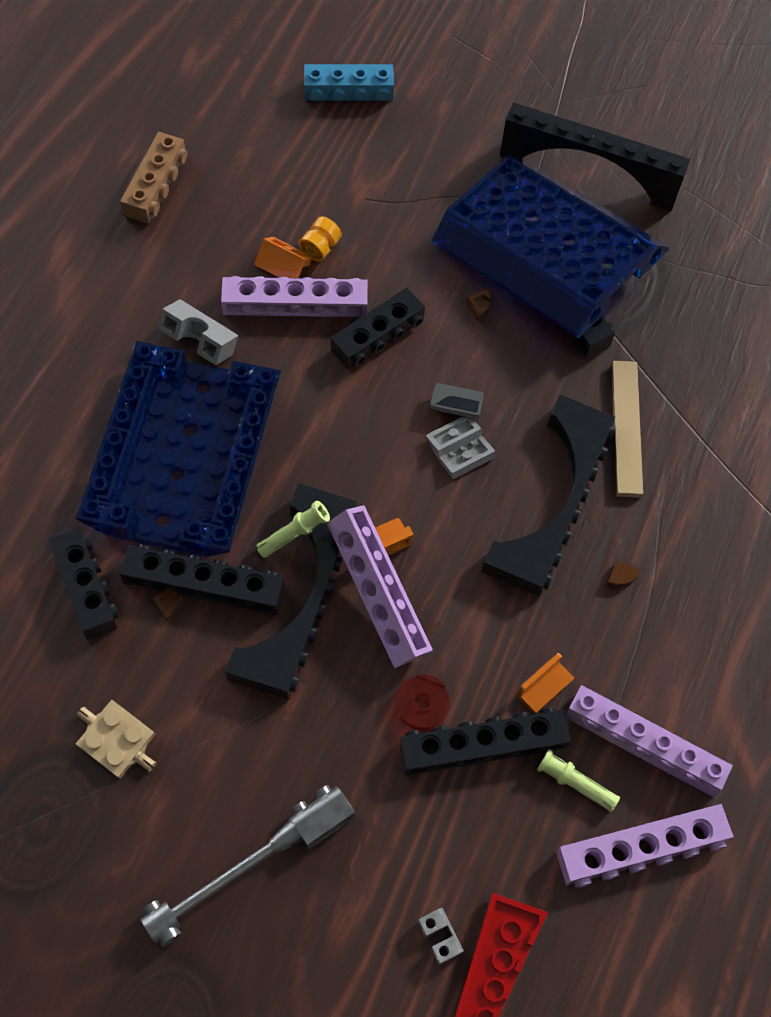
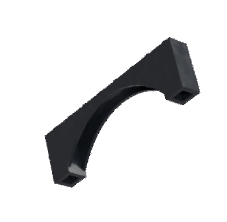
(655, 169)
(530, 558)
(276, 662)

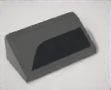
(456, 400)

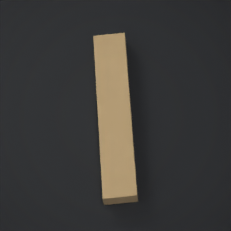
(627, 434)

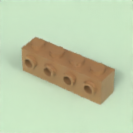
(154, 177)

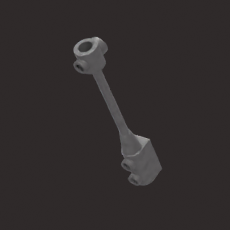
(308, 824)

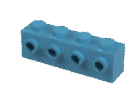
(348, 86)

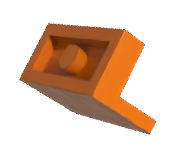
(281, 258)
(395, 536)
(544, 685)

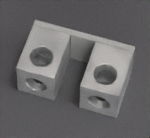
(451, 944)

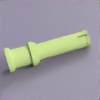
(301, 524)
(566, 774)

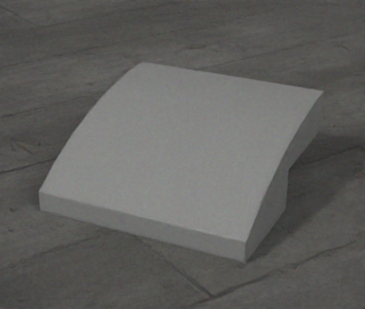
(460, 446)

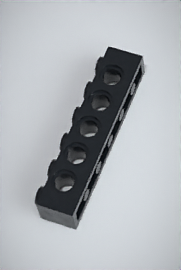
(141, 556)
(417, 761)

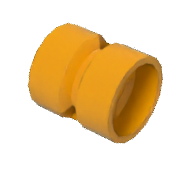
(320, 238)

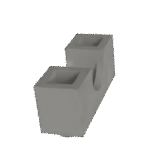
(183, 320)

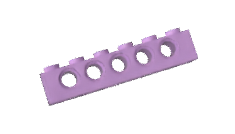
(284, 304)
(379, 586)
(648, 741)
(710, 820)

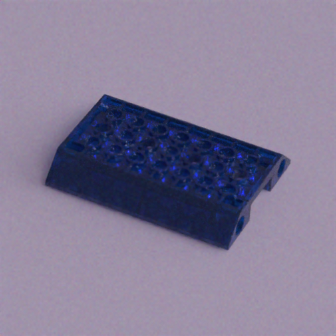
(530, 256)
(148, 443)

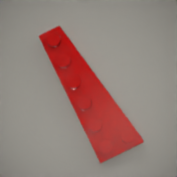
(499, 956)

